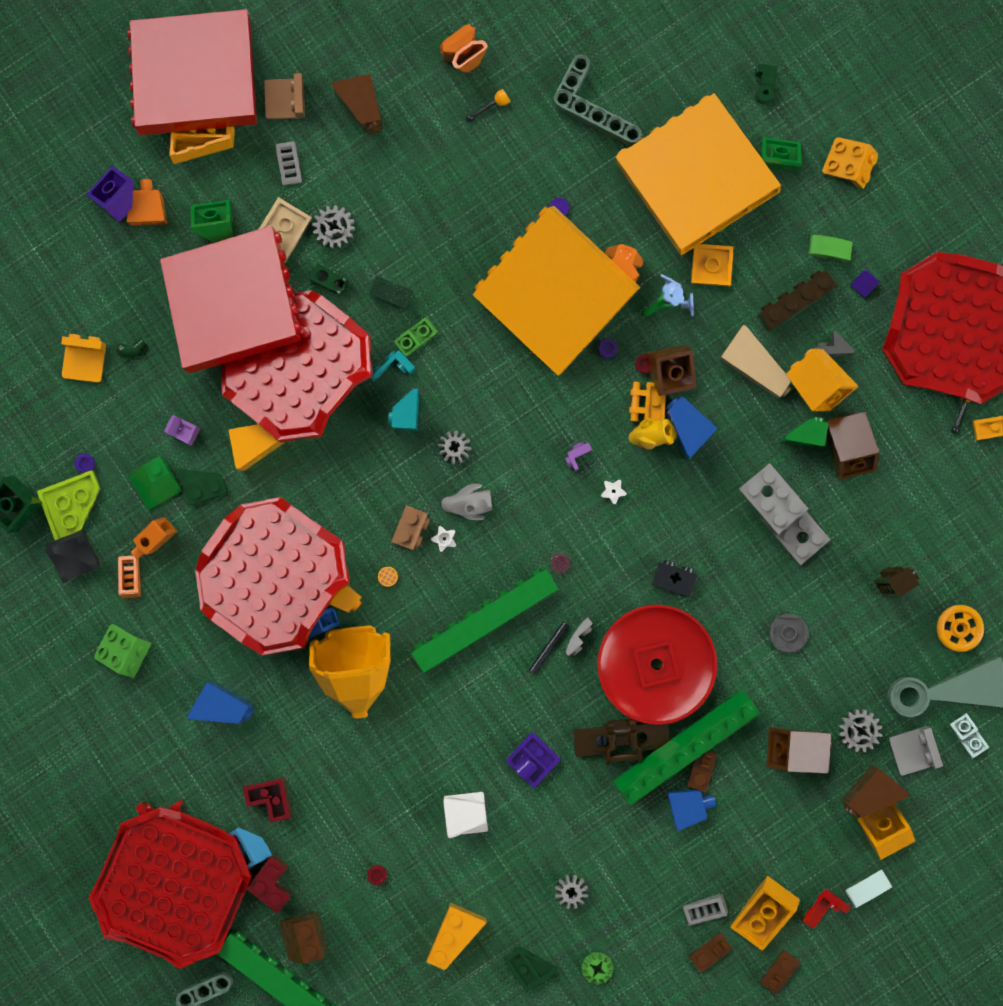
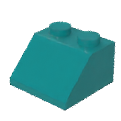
(405, 413)

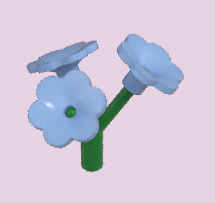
(671, 293)

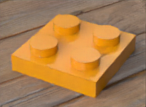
(712, 265)

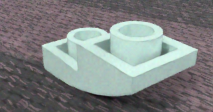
(969, 736)
(868, 888)

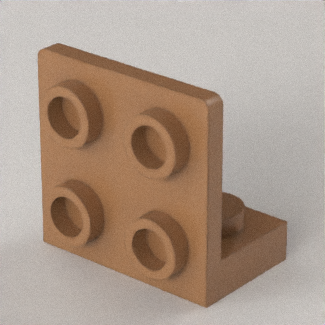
(285, 98)

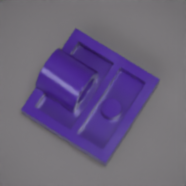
(533, 759)

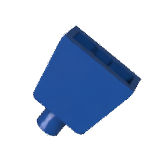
(689, 807)

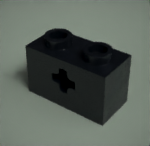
(683, 586)

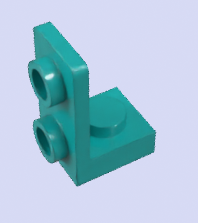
(404, 365)

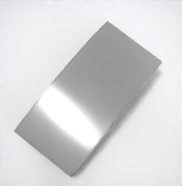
(575, 642)

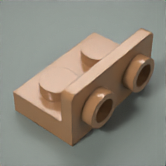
(410, 528)

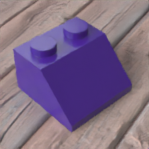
(113, 193)

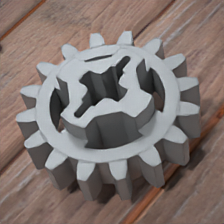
(338, 218)
(865, 723)

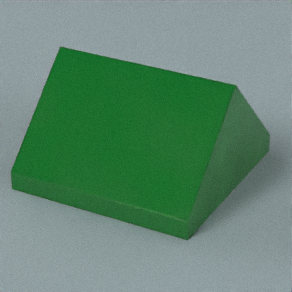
(781, 154)

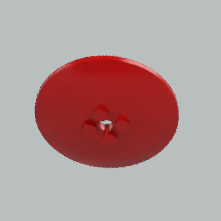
(686, 668)

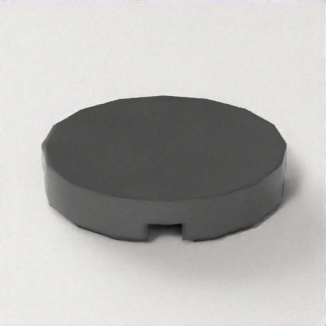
(788, 633)

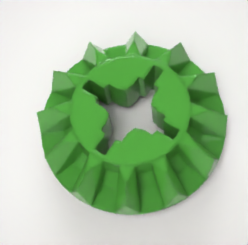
(595, 959)

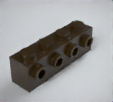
(800, 298)
(896, 581)

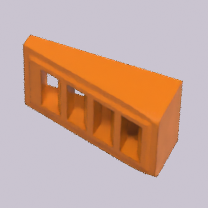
(123, 593)

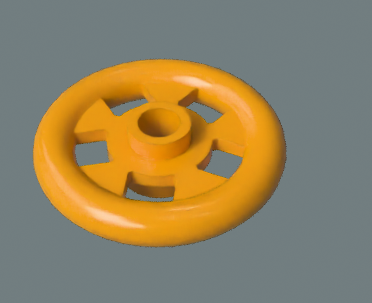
(968, 613)

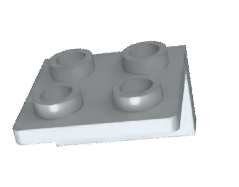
(915, 750)

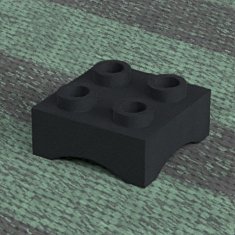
(72, 555)

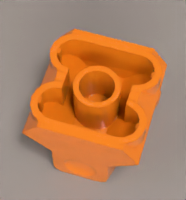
(463, 49)
(626, 258)

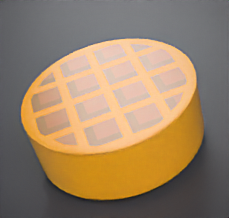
(387, 576)

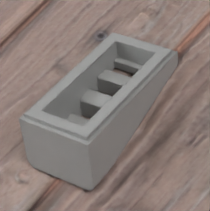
(287, 146)
(708, 916)

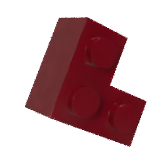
(274, 794)
(266, 886)

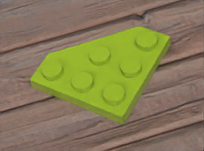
(69, 503)

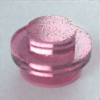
(560, 562)

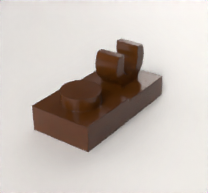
(702, 771)
(710, 952)
(780, 972)

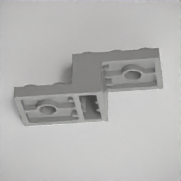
(784, 514)

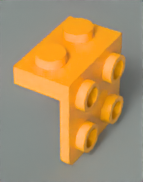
(851, 161)
(83, 358)

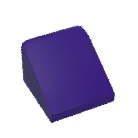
(864, 283)

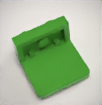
(122, 651)

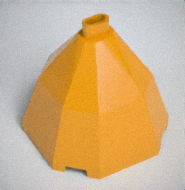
(351, 666)

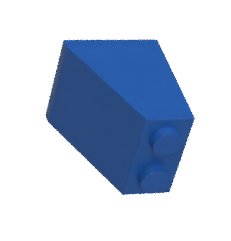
(690, 425)
(220, 705)

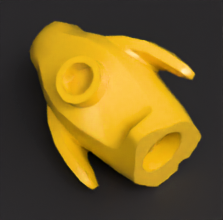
(653, 433)

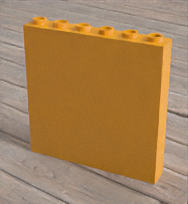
(697, 173)
(555, 289)

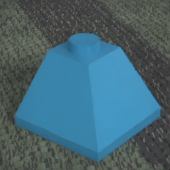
(252, 847)

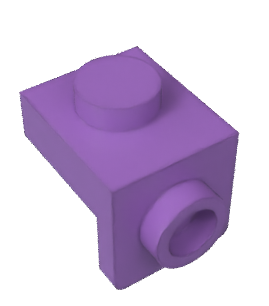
(182, 430)
(579, 450)

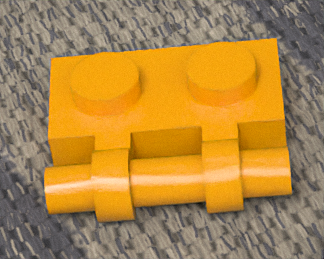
(654, 403)

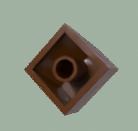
(672, 369)

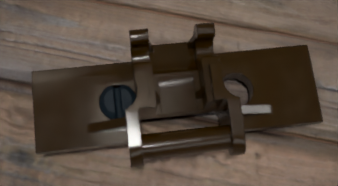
(619, 732)

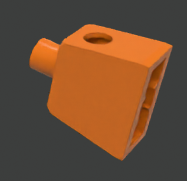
(147, 206)
(153, 537)

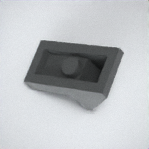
(838, 346)

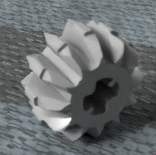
(447, 445)
(577, 887)

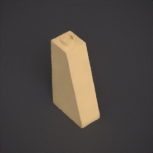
(753, 361)

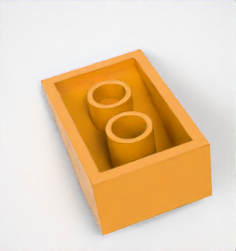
(765, 913)

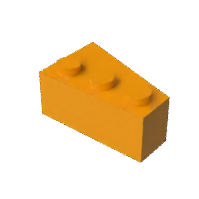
(198, 143)
(454, 934)

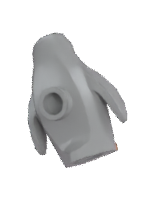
(469, 502)

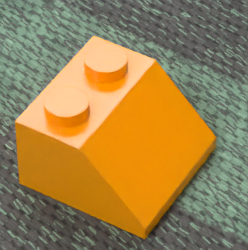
(887, 831)

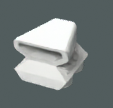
(465, 814)

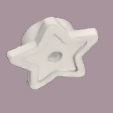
(608, 492)
(439, 538)

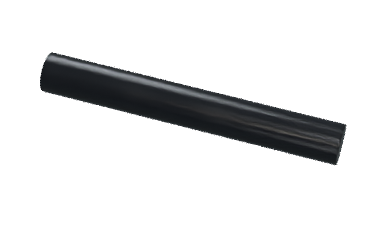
(548, 648)

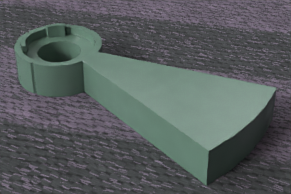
(973, 686)

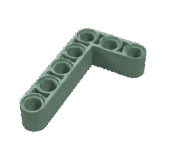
(590, 108)
(211, 983)

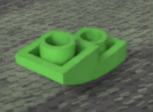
(830, 247)
(416, 336)

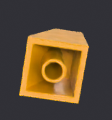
(820, 380)
(251, 445)

